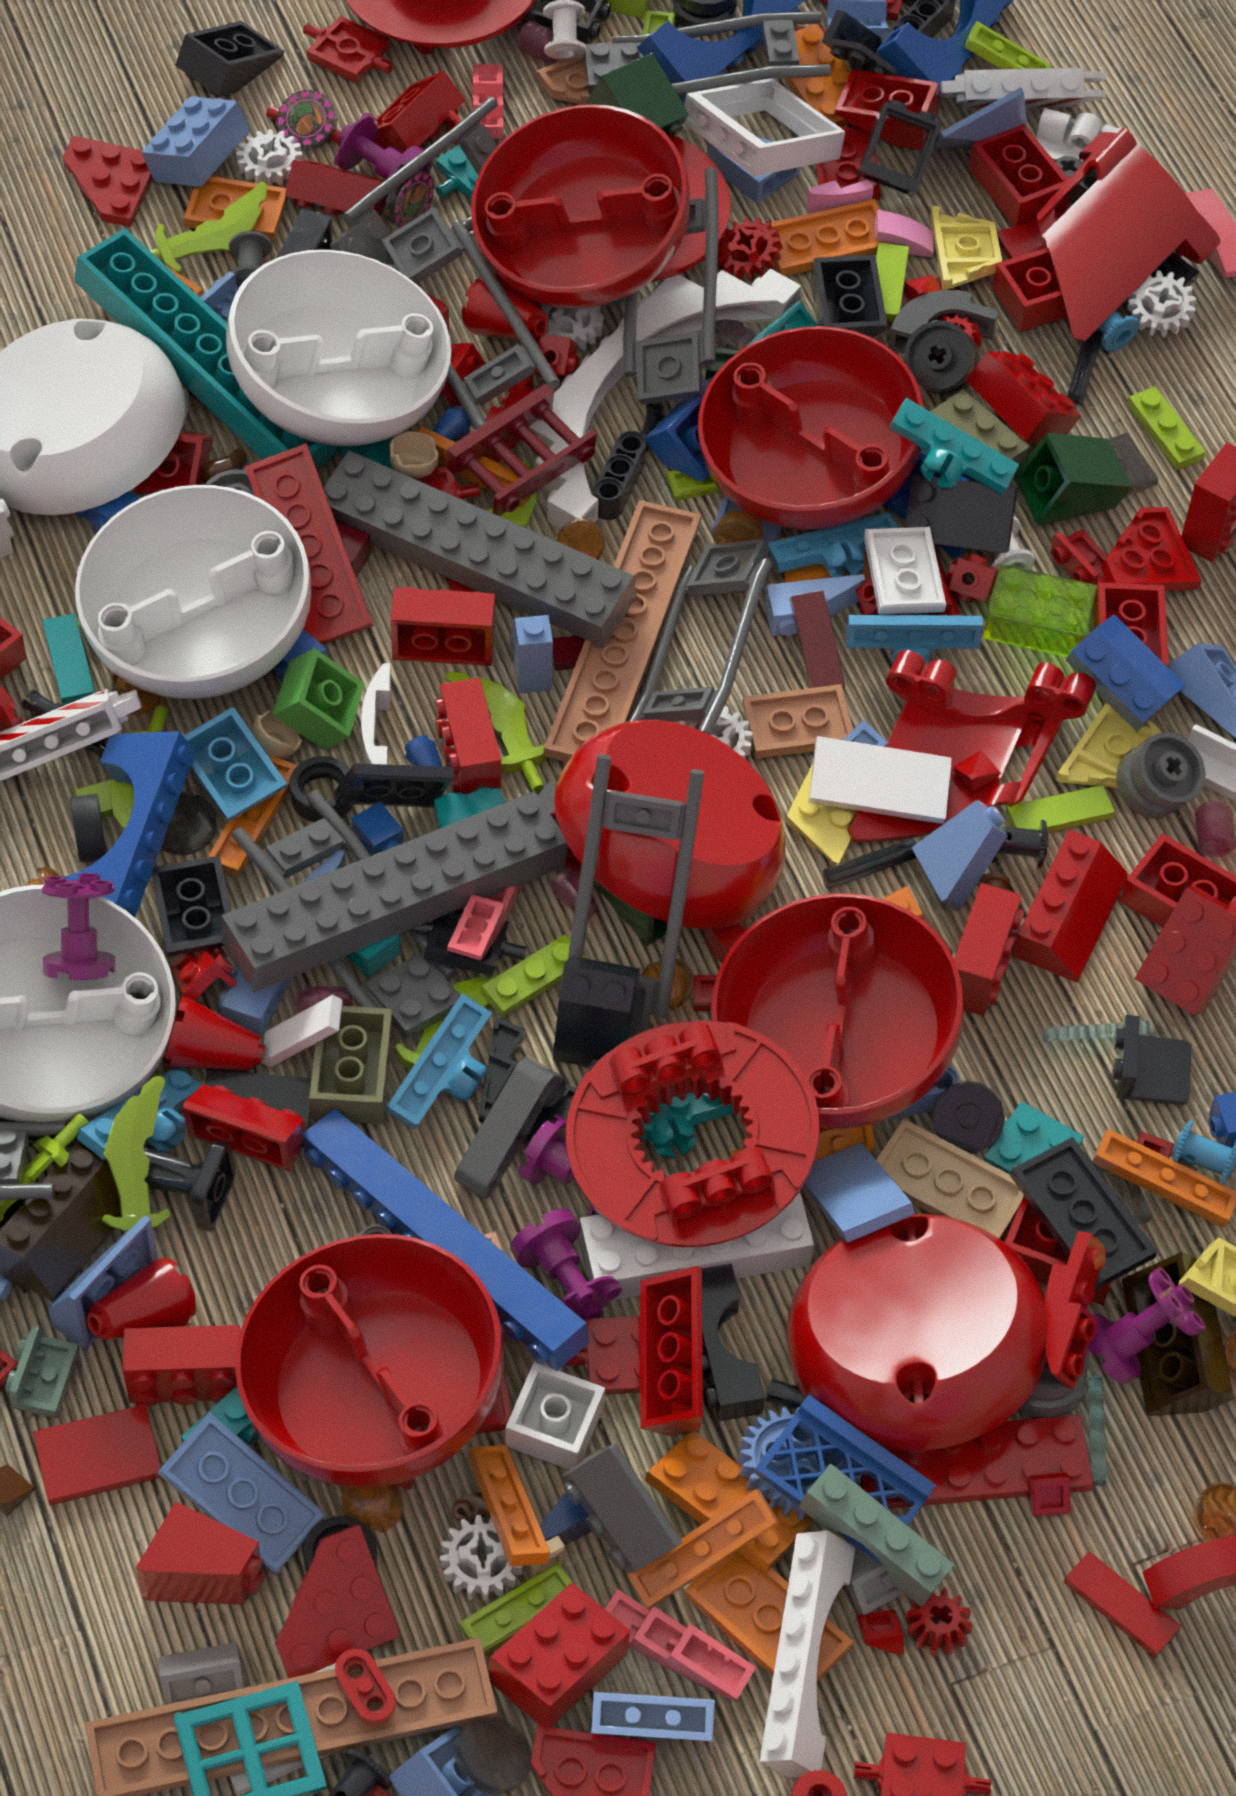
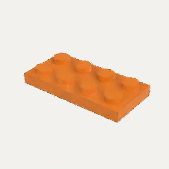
(819, 92)
(826, 233)
(707, 1482)
(751, 1611)

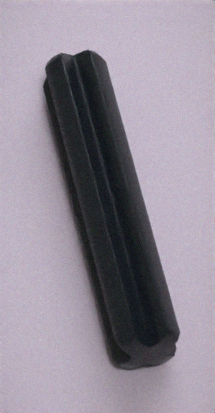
(1084, 367)
(869, 863)

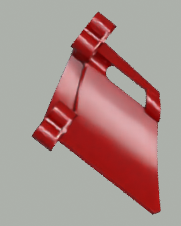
(1118, 229)
(961, 723)

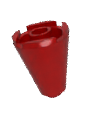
(486, 318)
(210, 1040)
(147, 1299)

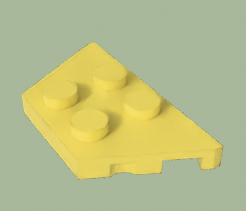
(964, 247)
(1102, 749)
(821, 825)
(1214, 1276)

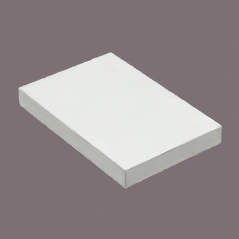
(904, 570)

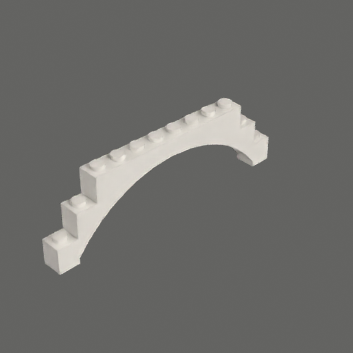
(668, 311)

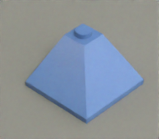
(989, 121)
(118, 1263)

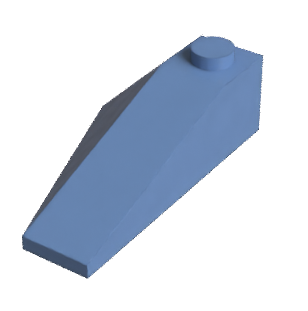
(1209, 682)
(434, 1771)

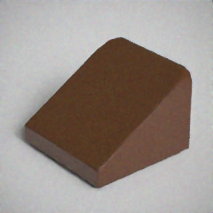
(13, 1489)

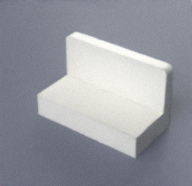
(1218, 760)

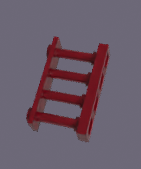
(515, 423)

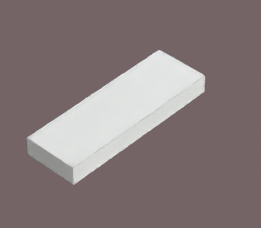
(302, 1030)

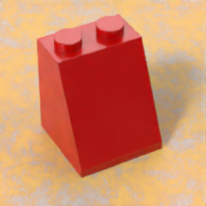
(199, 1562)

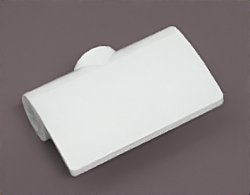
(1068, 136)

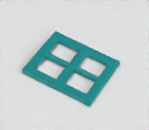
(249, 1750)

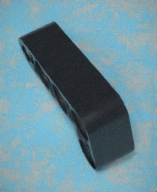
(925, 16)

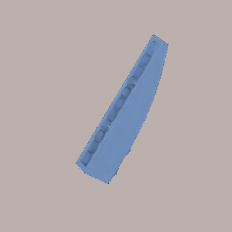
(257, 1009)

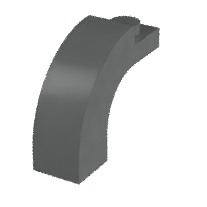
(933, 307)

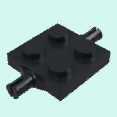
(440, 933)

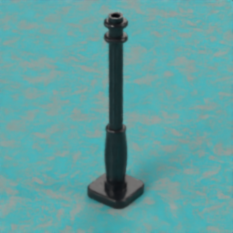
(204, 1183)

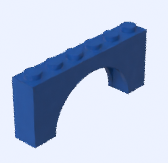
(693, 59)
(938, 59)
(157, 770)

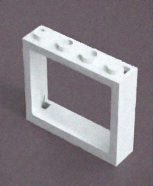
(711, 118)

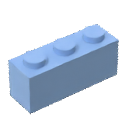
(653, 1716)

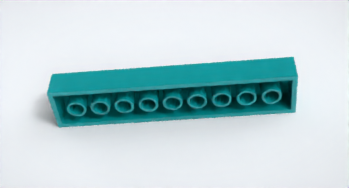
(157, 304)

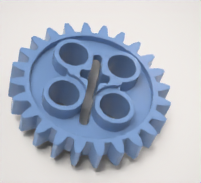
(757, 1443)

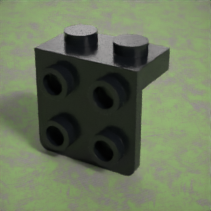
(1151, 1066)

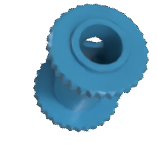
(1118, 331)
(1205, 1153)

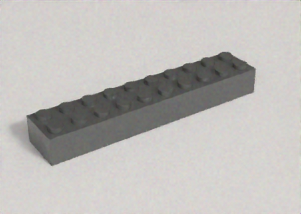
(480, 549)
(392, 891)

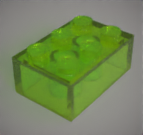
(1038, 611)

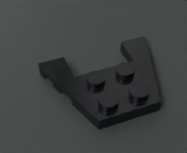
(500, 1066)

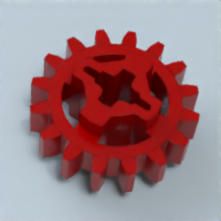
(749, 248)

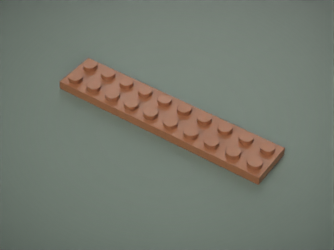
(610, 676)
(431, 1690)

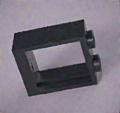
(586, 32)
(890, 178)
(309, 232)

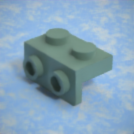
(41, 1373)

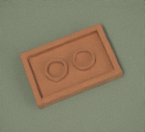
(793, 719)

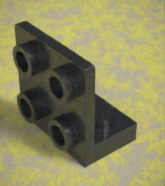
(856, 44)

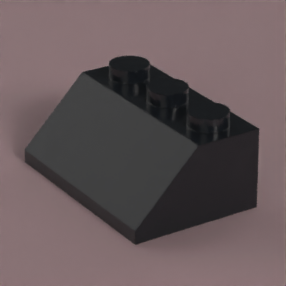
(848, 294)

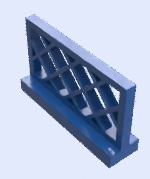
(854, 1448)

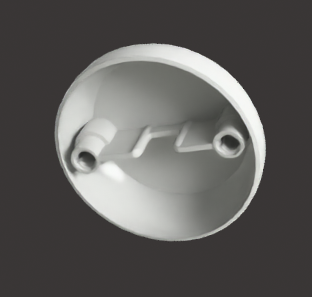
(337, 347)
(83, 415)
(194, 591)
(77, 1041)

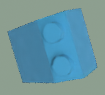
(232, 765)

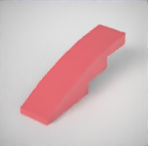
(486, 84)
(1216, 214)
(482, 923)
(681, 1647)

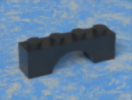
(733, 1383)

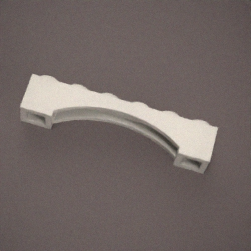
(792, 1726)

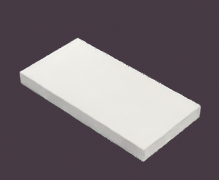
(880, 780)

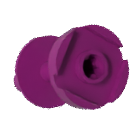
(358, 143)
(78, 940)
(549, 1156)
(552, 1249)
(1131, 1334)

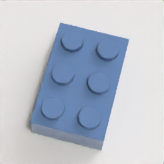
(195, 141)

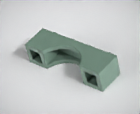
(848, 1509)

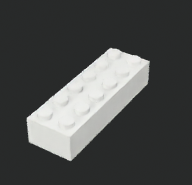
(773, 1247)

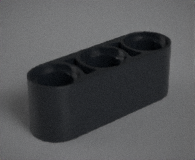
(620, 474)

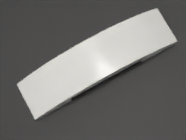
(376, 698)

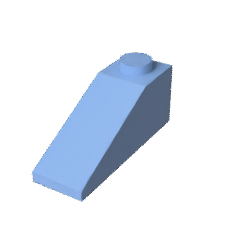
(837, 590)

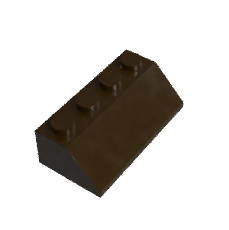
(56, 1236)
(1179, 1369)

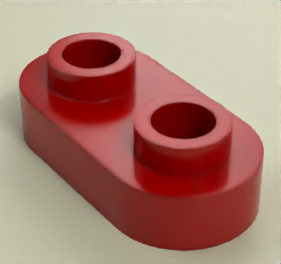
(366, 1689)

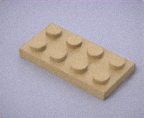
(949, 1179)

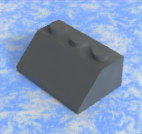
(620, 1509)

